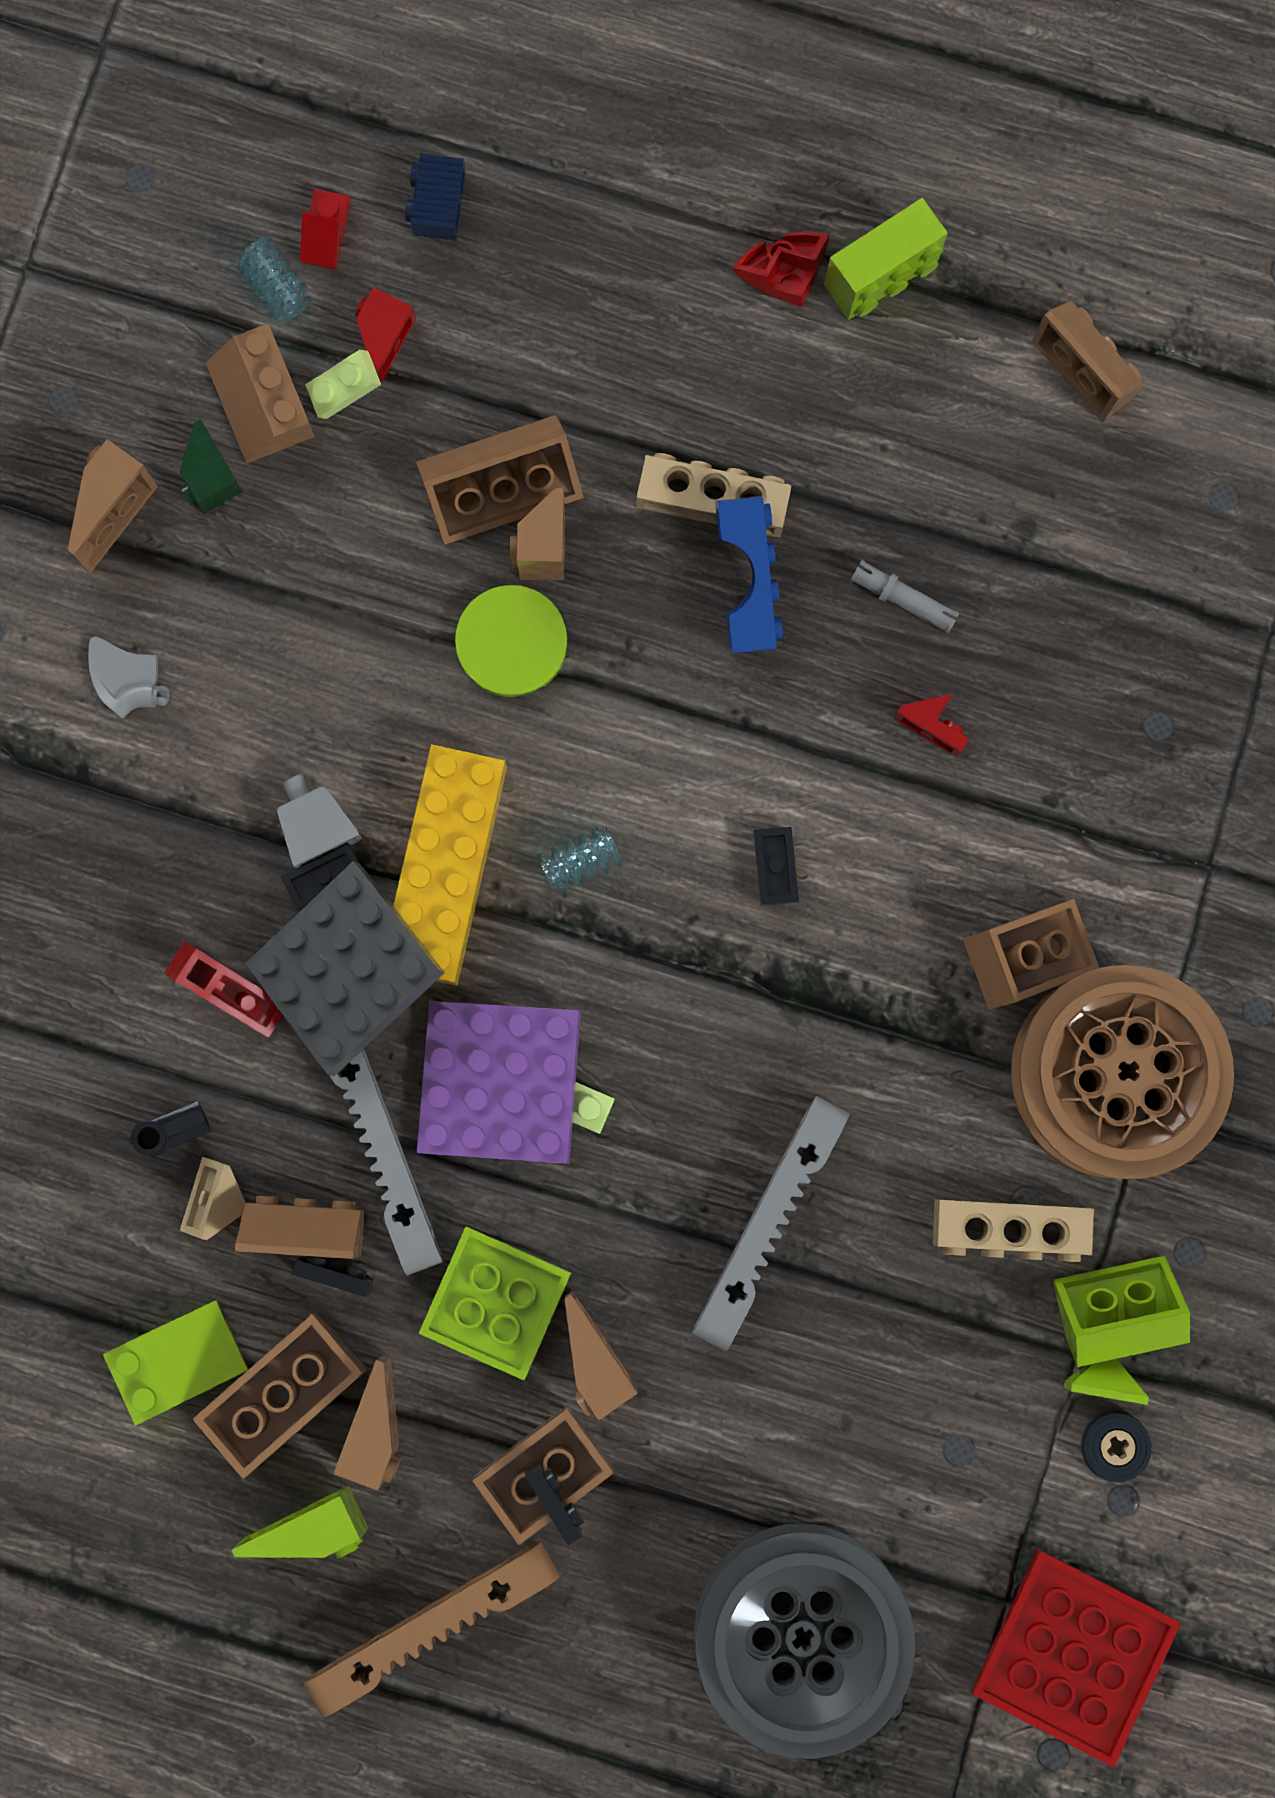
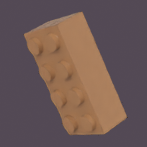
(279, 1394)

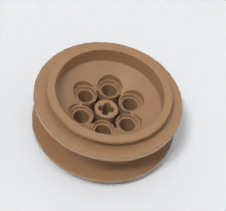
(1075, 1123)

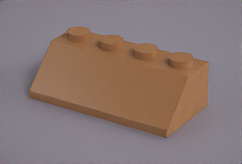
(498, 478)

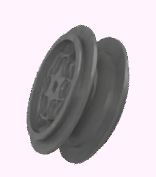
(803, 1713)

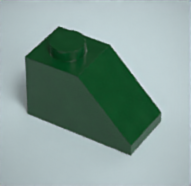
(206, 472)

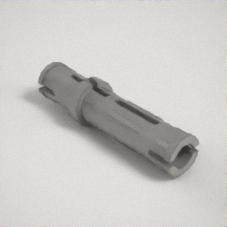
(902, 595)

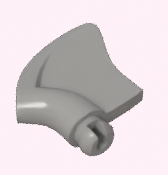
(124, 678)

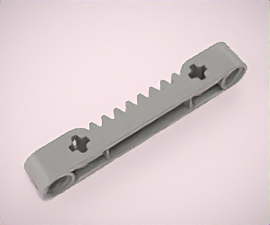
(413, 1243)
(722, 1317)

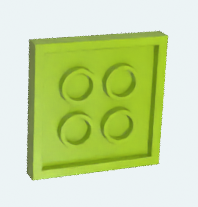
(495, 1303)

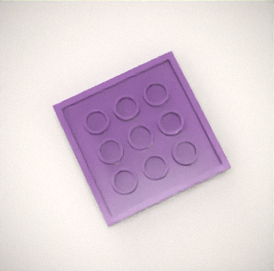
(499, 1082)

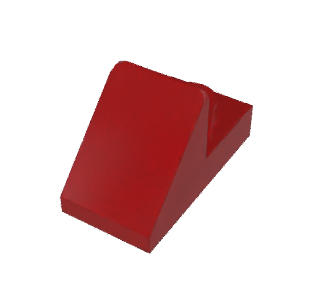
(324, 229)
(923, 720)

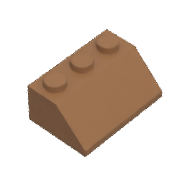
(1087, 359)
(258, 394)
(301, 1228)

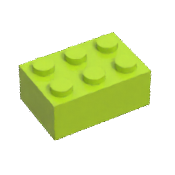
(885, 259)

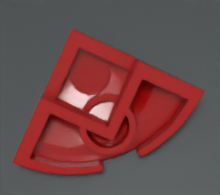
(785, 267)

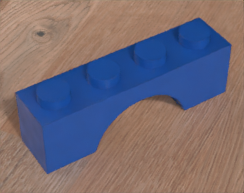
(752, 622)

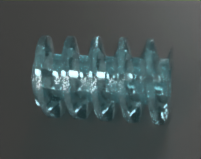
(271, 282)
(580, 859)

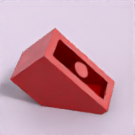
(383, 327)

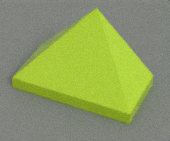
(1106, 1380)

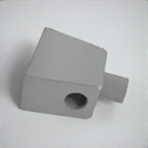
(313, 822)

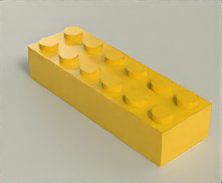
(449, 852)

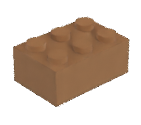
(556, 1444)

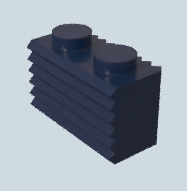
(437, 196)

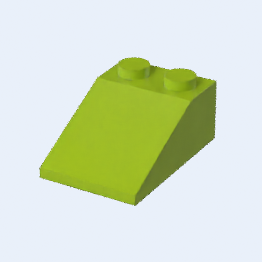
(175, 1362)
(312, 1532)

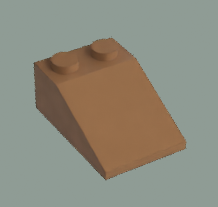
(108, 499)
(1030, 954)
(598, 1372)
(373, 1438)

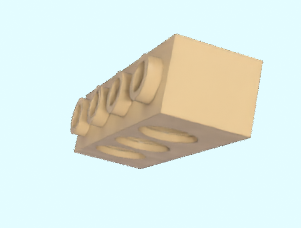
(693, 503)
(1073, 1223)

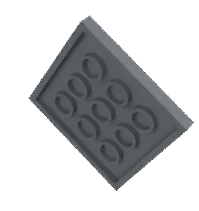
(344, 968)

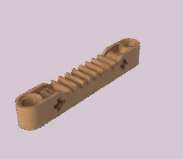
(339, 1682)

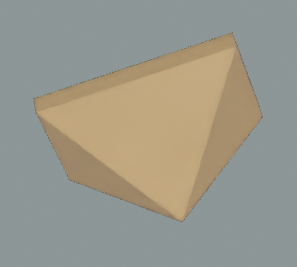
(213, 1200)

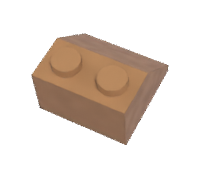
(540, 540)

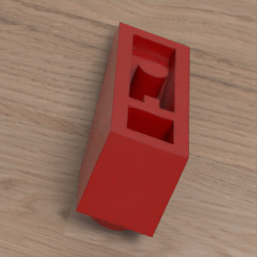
(224, 988)

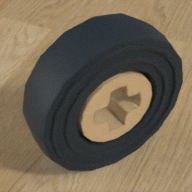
(1096, 1442)

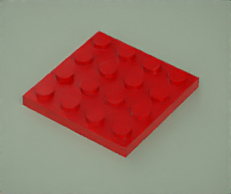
(1075, 1658)

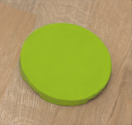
(511, 640)

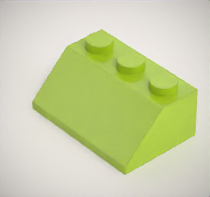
(1122, 1311)

